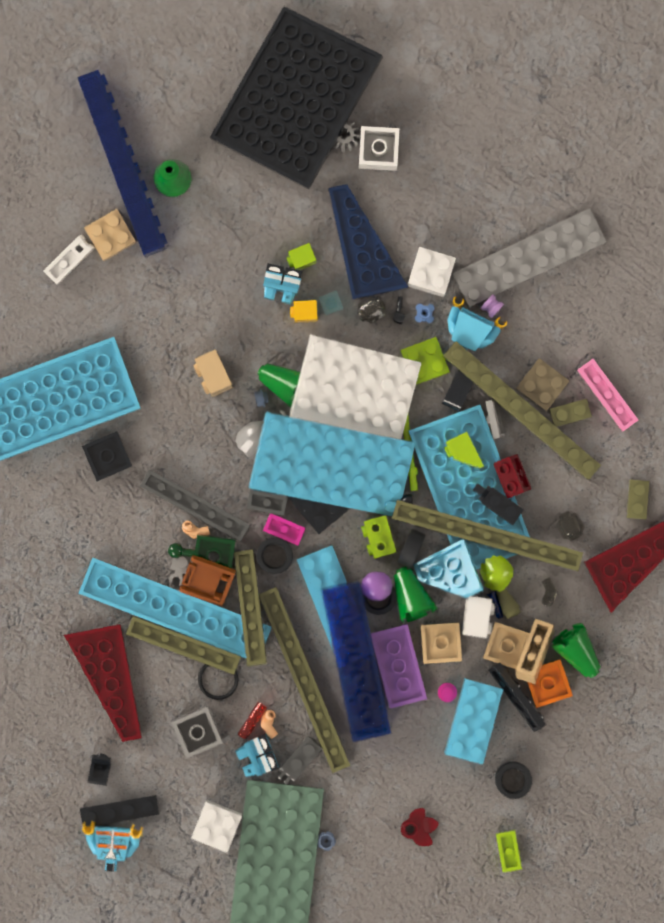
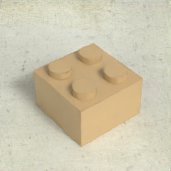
(213, 372)

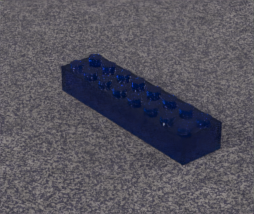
(355, 661)

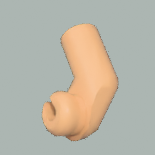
(192, 531)
(267, 723)

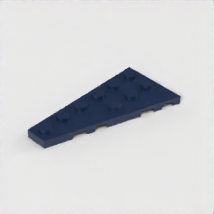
(365, 257)

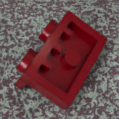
(512, 476)

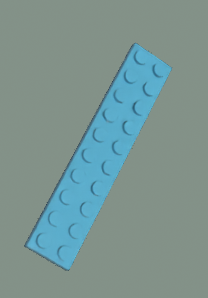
(166, 606)

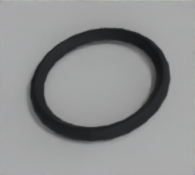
(213, 696)

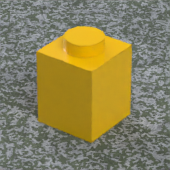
(304, 311)

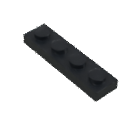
(516, 696)
(120, 811)

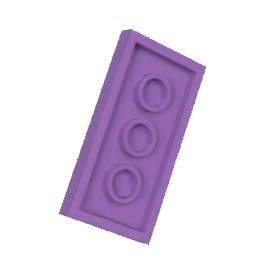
(398, 666)

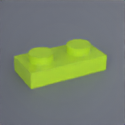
(508, 851)

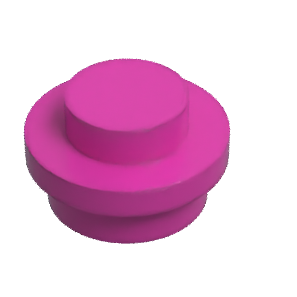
(447, 692)

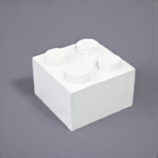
(379, 148)
(431, 272)
(477, 617)
(216, 826)

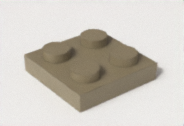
(542, 384)

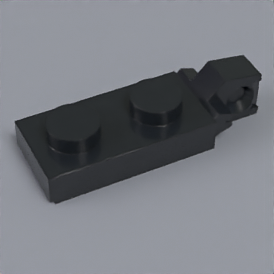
(498, 503)

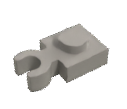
(180, 566)

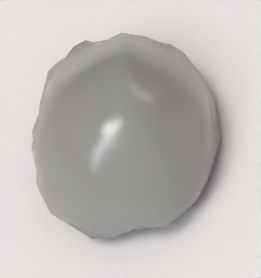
(248, 438)

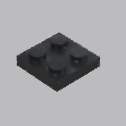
(107, 456)

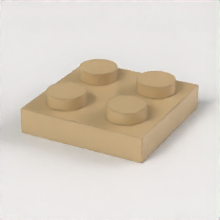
(110, 235)
(441, 643)
(505, 645)

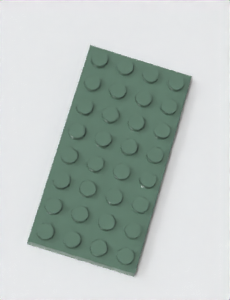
(276, 853)

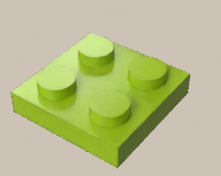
(431, 359)

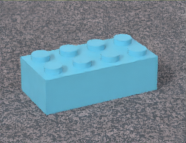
(473, 721)

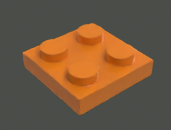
(550, 684)

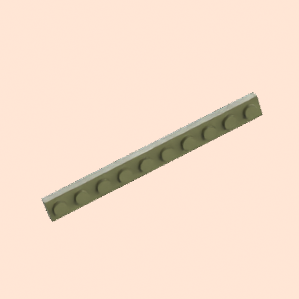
(521, 410)
(487, 535)
(304, 680)

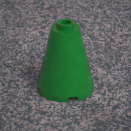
(172, 178)
(280, 381)
(411, 596)
(577, 650)

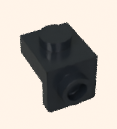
(99, 769)

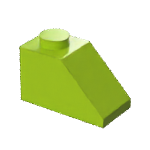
(463, 451)

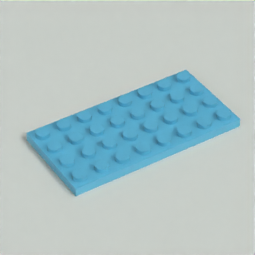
(64, 397)
(331, 464)
(453, 481)

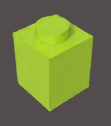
(301, 257)

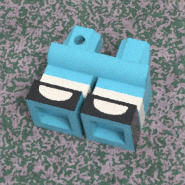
(273, 282)
(260, 764)

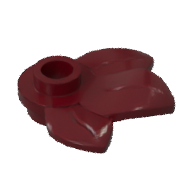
(422, 827)

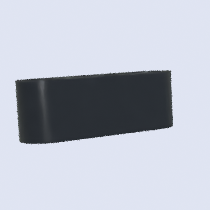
(458, 391)

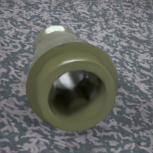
(508, 604)

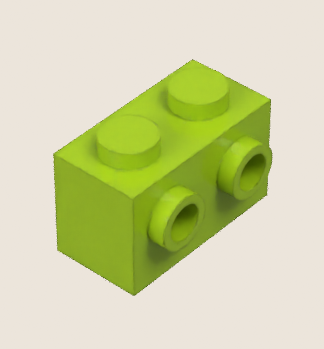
(379, 537)

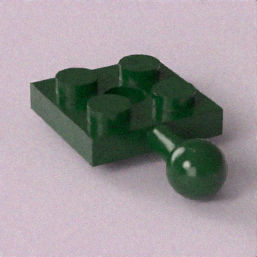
(205, 545)

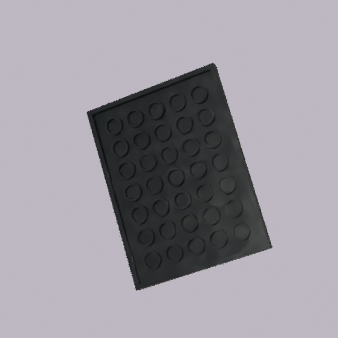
(296, 97)

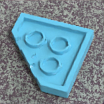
(450, 570)

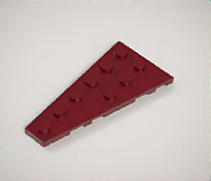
(626, 565)
(107, 669)

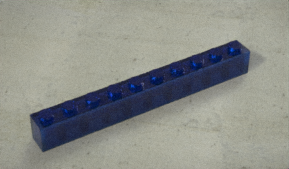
(121, 163)

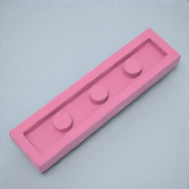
(607, 395)

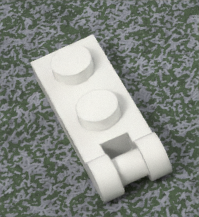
(69, 259)

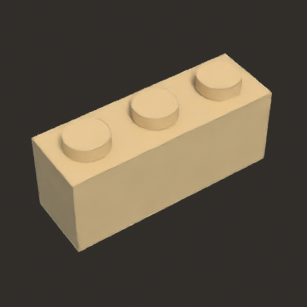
(535, 651)

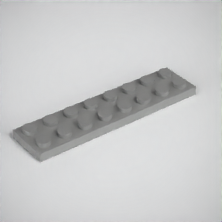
(529, 258)

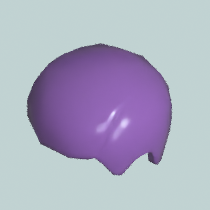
(376, 586)

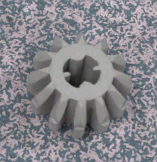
(349, 139)

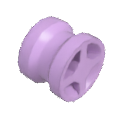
(492, 306)

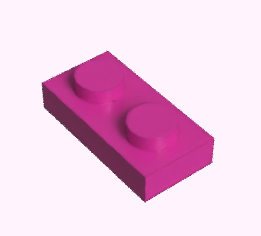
(284, 529)

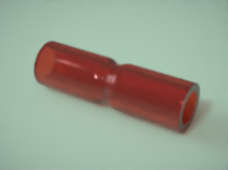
(251, 722)

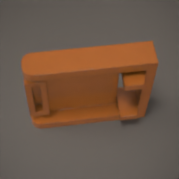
(203, 578)

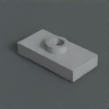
(494, 419)

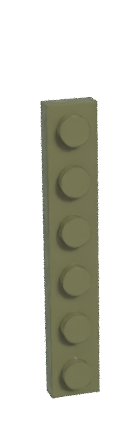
(250, 608)
(183, 645)

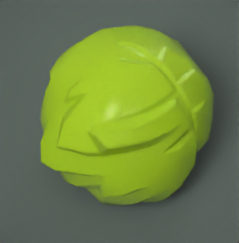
(496, 573)

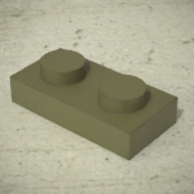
(570, 413)
(637, 499)

